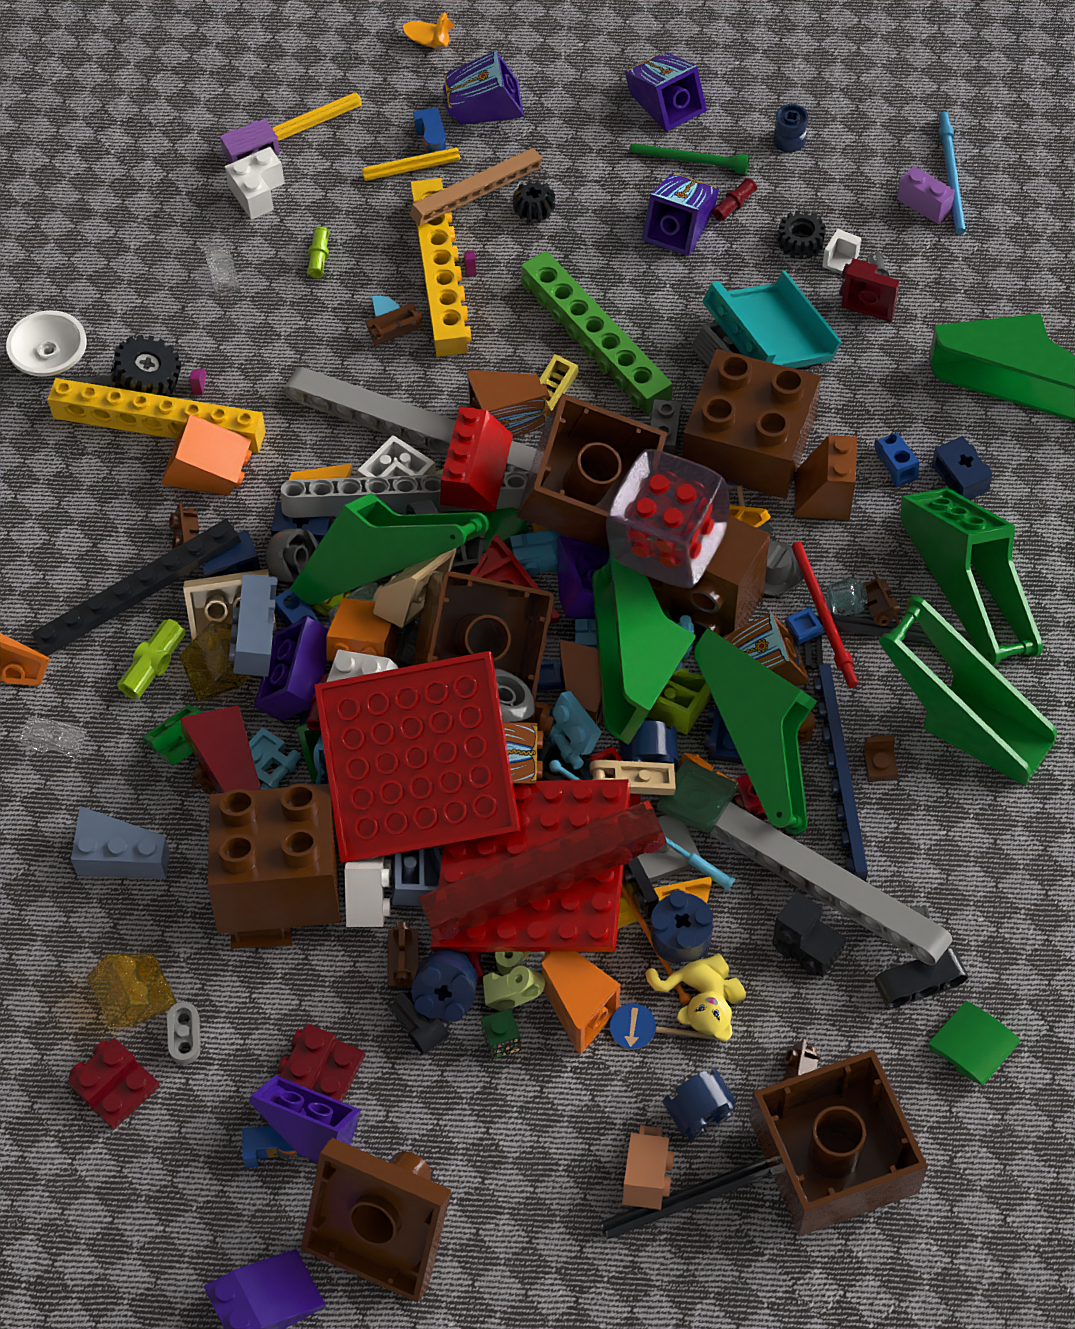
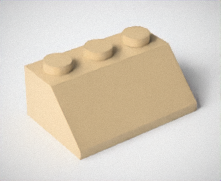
(404, 595)
(214, 599)

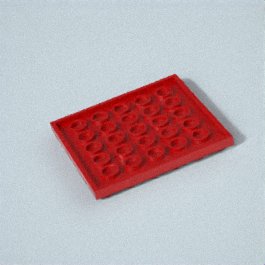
(417, 757)
(567, 919)

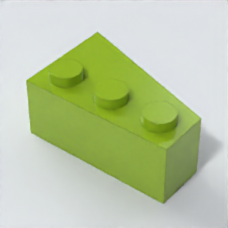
(681, 701)

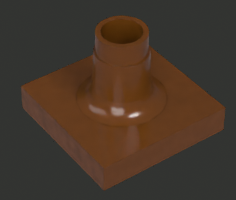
(376, 1217)

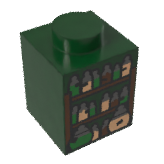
(501, 1034)

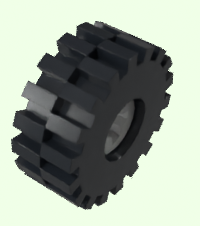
(129, 369)

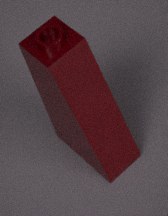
(222, 748)

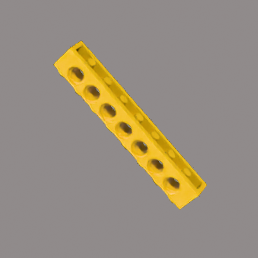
(442, 277)
(146, 412)

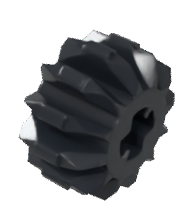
(534, 201)

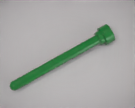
(737, 163)

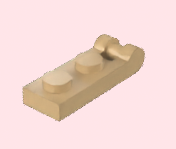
(643, 776)

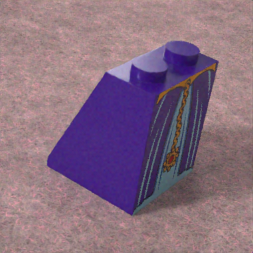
(667, 89)
(483, 91)
(679, 213)

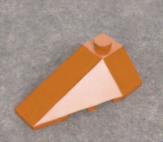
(20, 663)

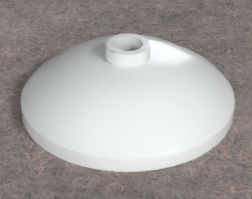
(46, 343)

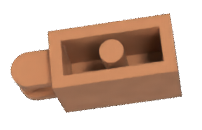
(646, 1169)

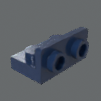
(719, 740)

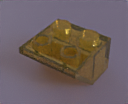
(208, 662)
(130, 988)

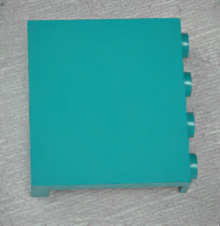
(773, 323)

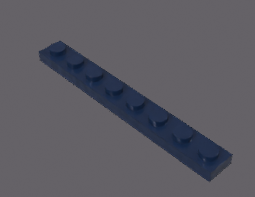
(841, 783)

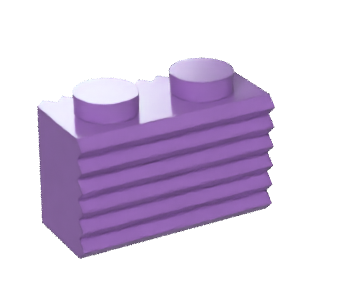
(249, 140)
(925, 194)

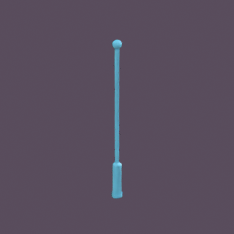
(692, 859)

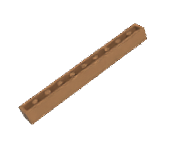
(475, 186)

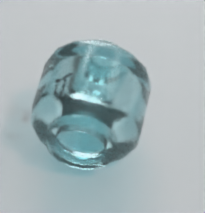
(846, 597)

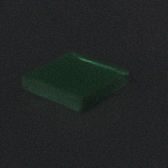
(698, 797)

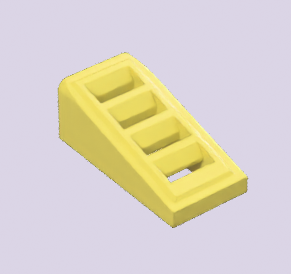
(565, 366)

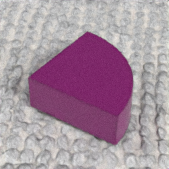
(469, 260)
(197, 381)

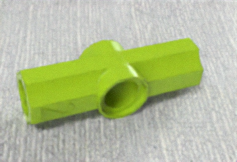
(151, 659)

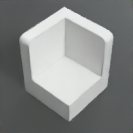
(841, 251)

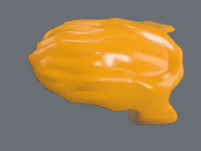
(430, 34)

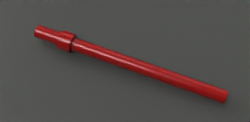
(842, 658)

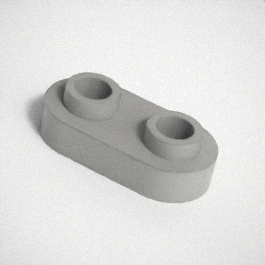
(183, 1034)

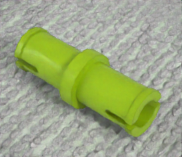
(318, 252)

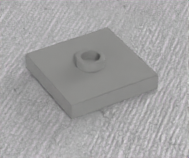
(666, 860)

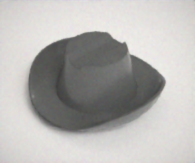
(782, 569)
(514, 697)

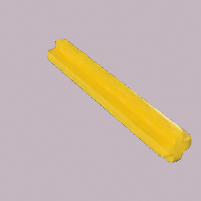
(317, 116)
(410, 164)

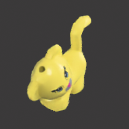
(708, 1010)

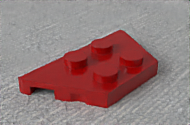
(502, 566)

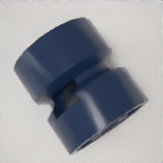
(790, 128)

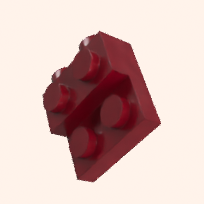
(868, 291)
(321, 1062)
(112, 1082)

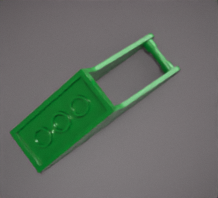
(1007, 361)
(951, 534)
(375, 542)
(634, 645)
(980, 708)
(763, 723)

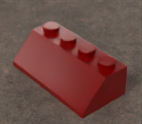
(475, 461)

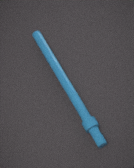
(946, 135)

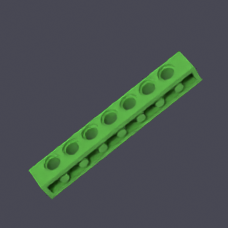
(595, 332)

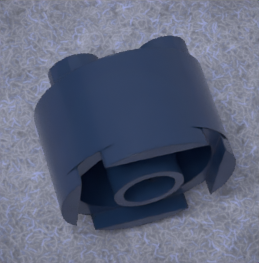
(651, 744)
(695, 925)
(444, 985)
(699, 1103)

